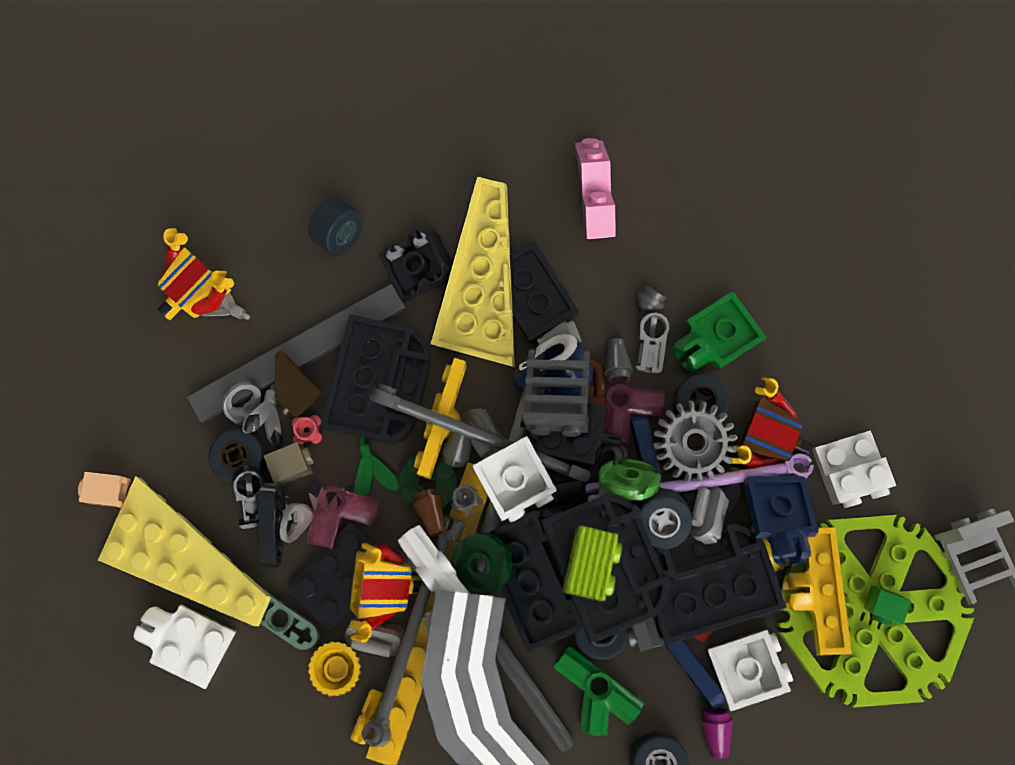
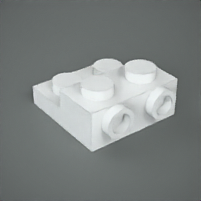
(853, 469)
(515, 479)
(750, 669)

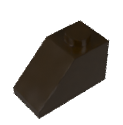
(292, 386)

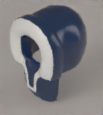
(556, 348)

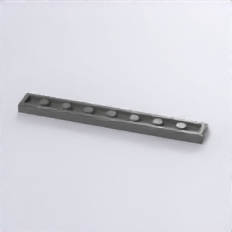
(301, 350)

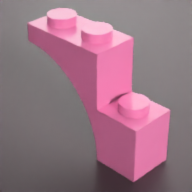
(595, 189)

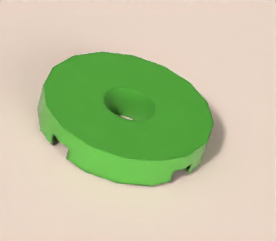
(629, 479)

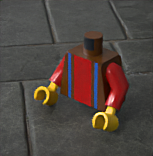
(771, 431)

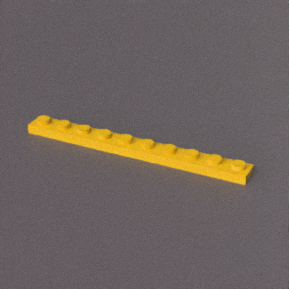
(410, 686)

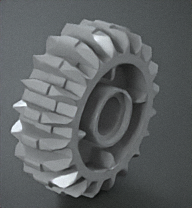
(714, 441)

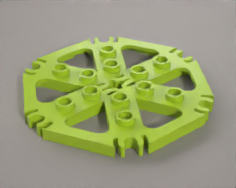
(896, 640)

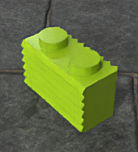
(592, 563)

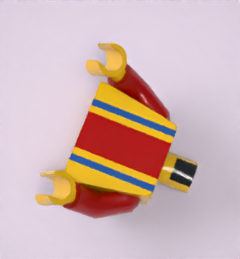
(189, 281)
(379, 588)

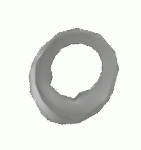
(238, 415)
(302, 518)

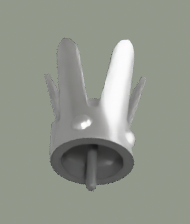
(465, 498)

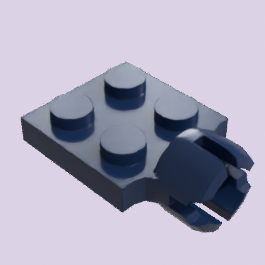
(782, 515)

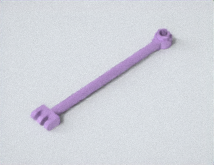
(727, 478)

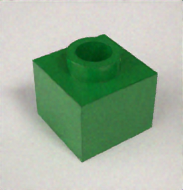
(887, 605)

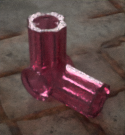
(638, 402)
(326, 520)

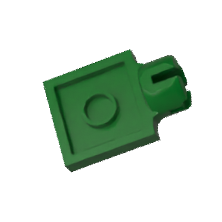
(718, 335)

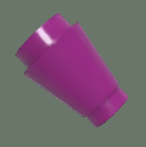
(718, 731)

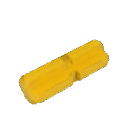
(369, 711)

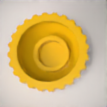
(334, 669)

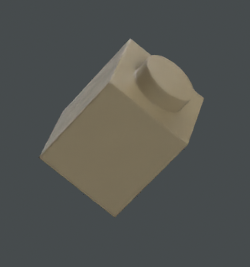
(289, 463)

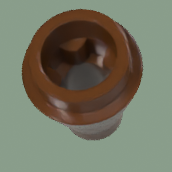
(430, 512)

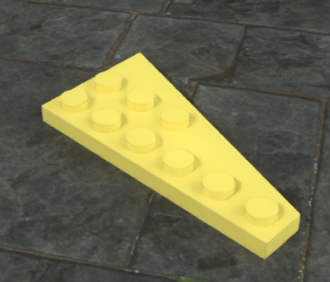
(478, 295)
(172, 553)

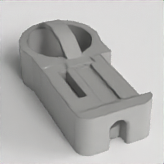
(652, 349)

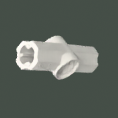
(430, 563)

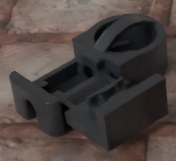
(250, 497)

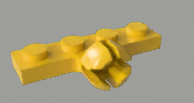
(444, 405)
(822, 594)

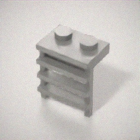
(969, 535)

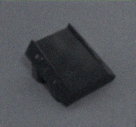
(417, 263)

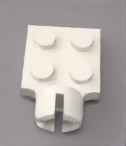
(185, 642)

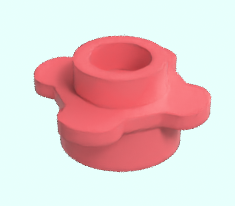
(299, 425)

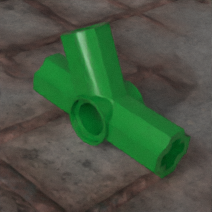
(597, 704)

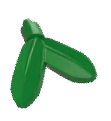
(370, 467)

